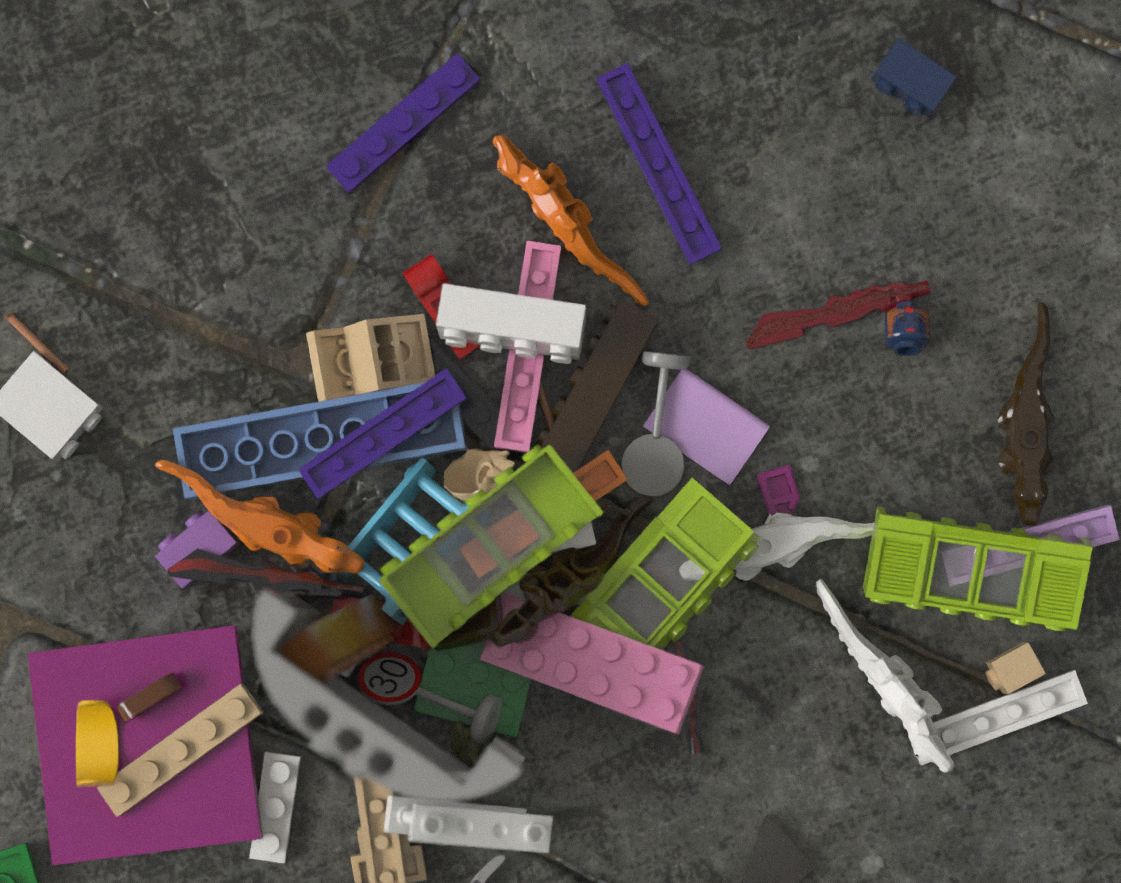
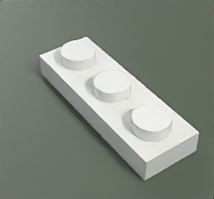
(276, 806)

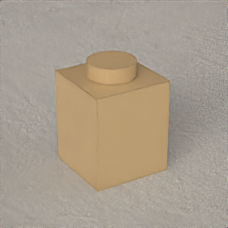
(1014, 668)

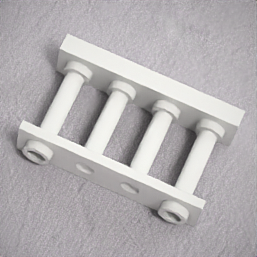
(468, 824)

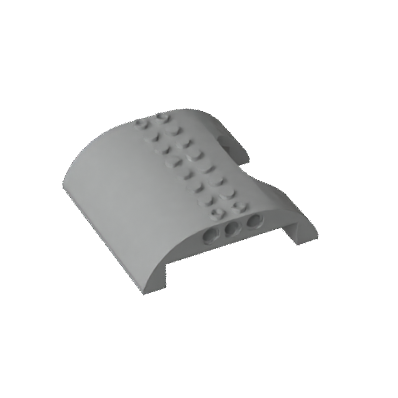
(350, 728)

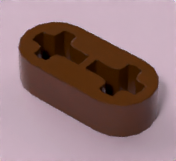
(149, 697)

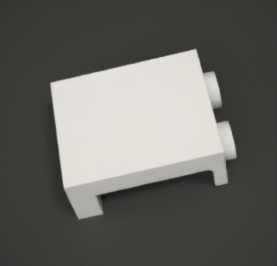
(47, 407)

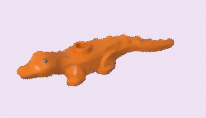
(562, 212)
(265, 525)

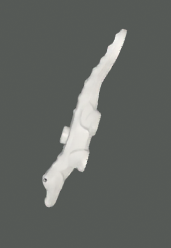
(788, 538)
(894, 684)

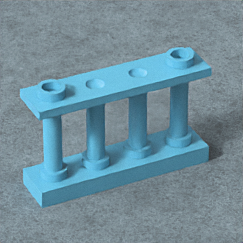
(416, 478)

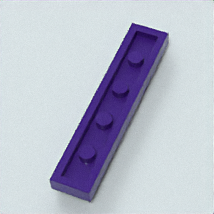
(403, 123)
(382, 434)

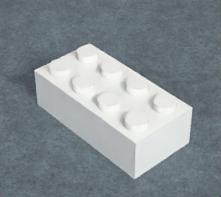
(511, 323)

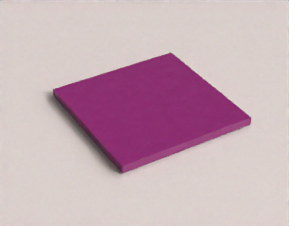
(199, 807)

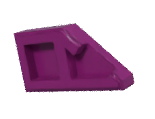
(779, 490)

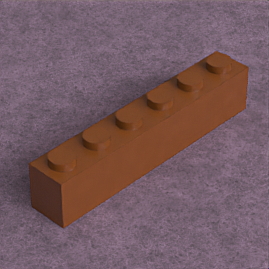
(341, 640)

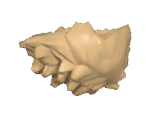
(475, 472)

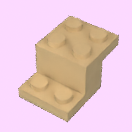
(370, 356)

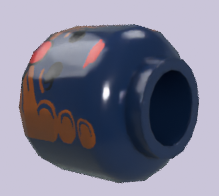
(907, 329)

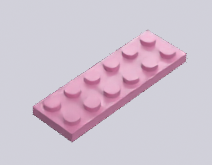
(602, 668)

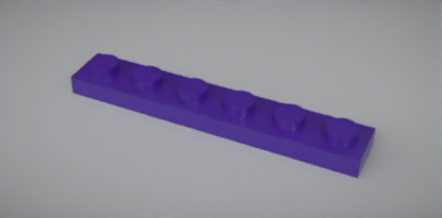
(658, 164)

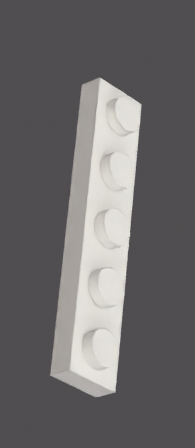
(1010, 712)

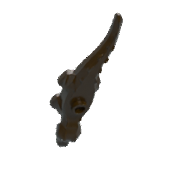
(1026, 423)
(566, 582)

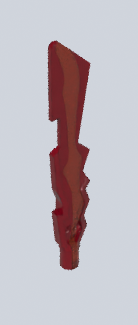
(838, 310)

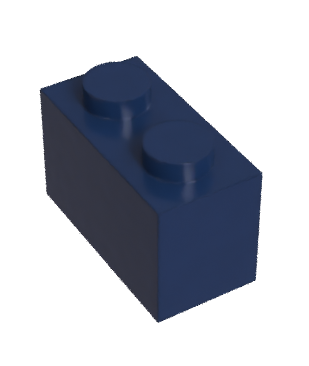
(912, 78)

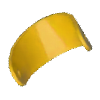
(96, 744)

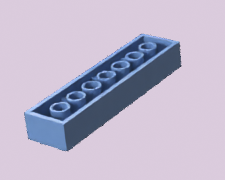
(274, 444)

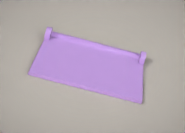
(709, 426)

